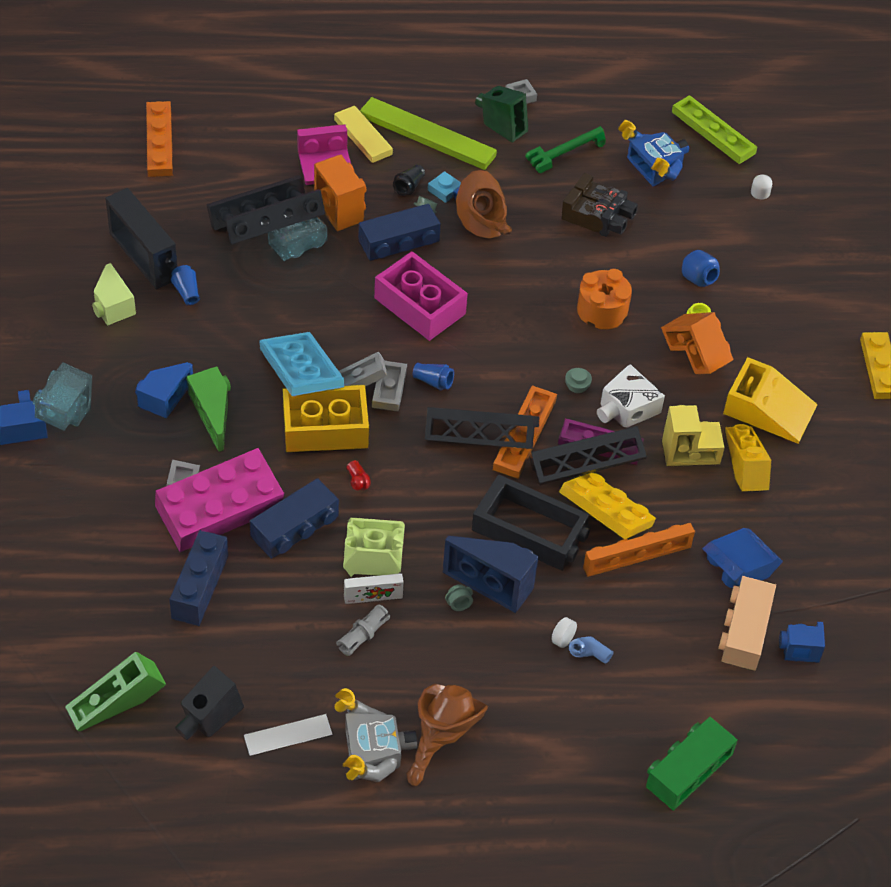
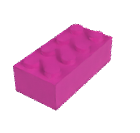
(218, 498)

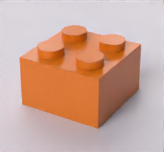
(340, 192)

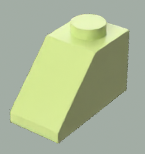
(112, 297)

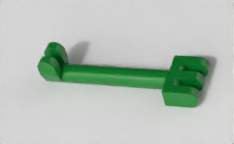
(543, 160)

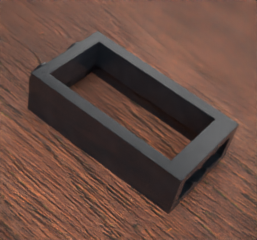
(141, 237)
(499, 530)

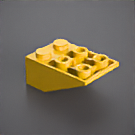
(769, 401)

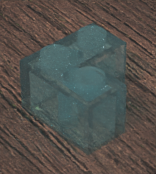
(64, 398)

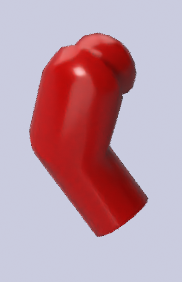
(360, 479)

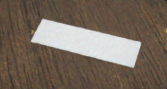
(287, 734)

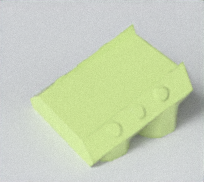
(373, 547)

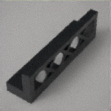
(482, 417)
(587, 449)

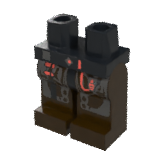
(598, 207)

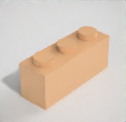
(747, 622)

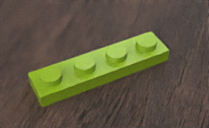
(714, 129)

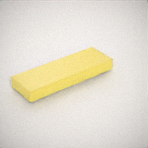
(364, 134)

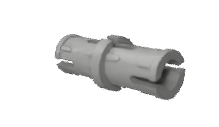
(363, 630)

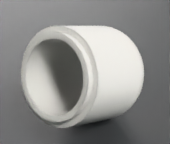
(761, 187)

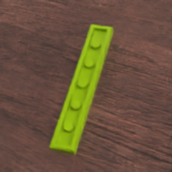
(428, 133)

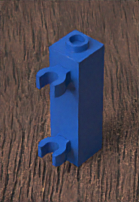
(19, 421)

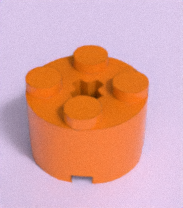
(604, 298)

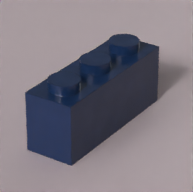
(399, 232)
(294, 518)
(199, 578)

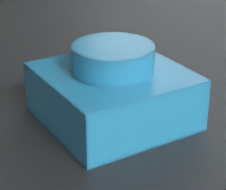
(443, 186)

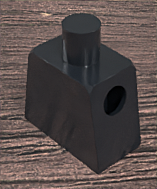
(209, 705)

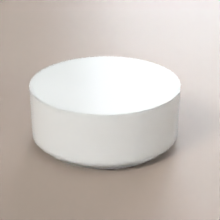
(564, 632)

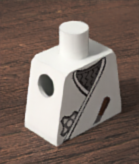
(630, 399)

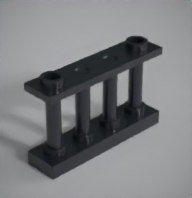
(265, 209)

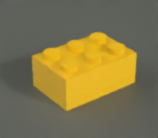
(326, 420)

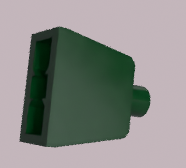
(504, 112)

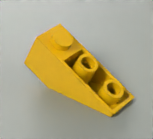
(748, 458)

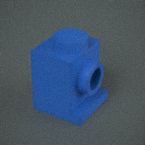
(803, 642)

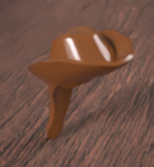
(482, 205)
(445, 717)

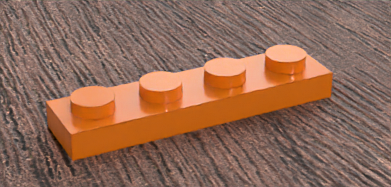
(159, 139)
(512, 459)
(638, 549)

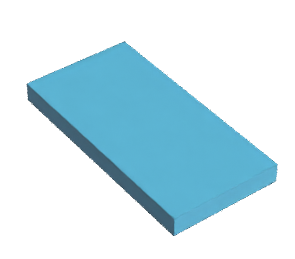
(301, 364)

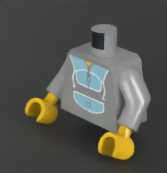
(371, 739)

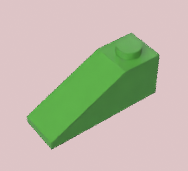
(210, 397)
(116, 692)

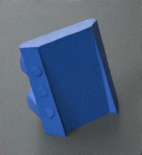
(742, 555)

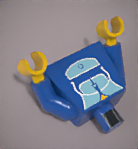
(654, 155)

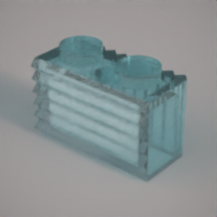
(298, 238)

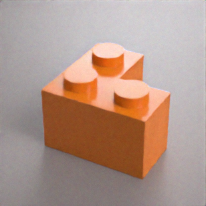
(701, 339)

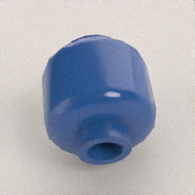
(700, 268)

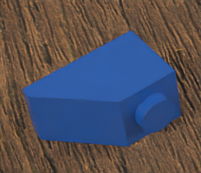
(163, 388)

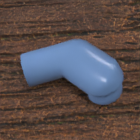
(590, 647)

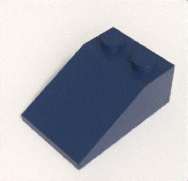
(492, 569)

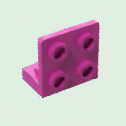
(318, 145)

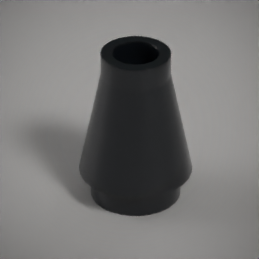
(408, 180)

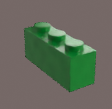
(690, 762)

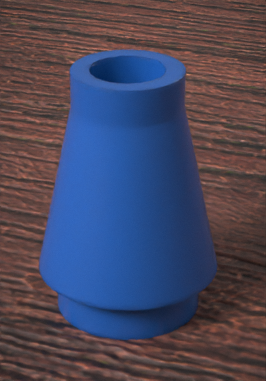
(185, 282)
(436, 375)

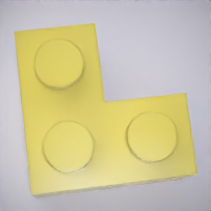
(689, 440)

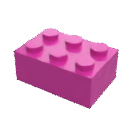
(420, 295)

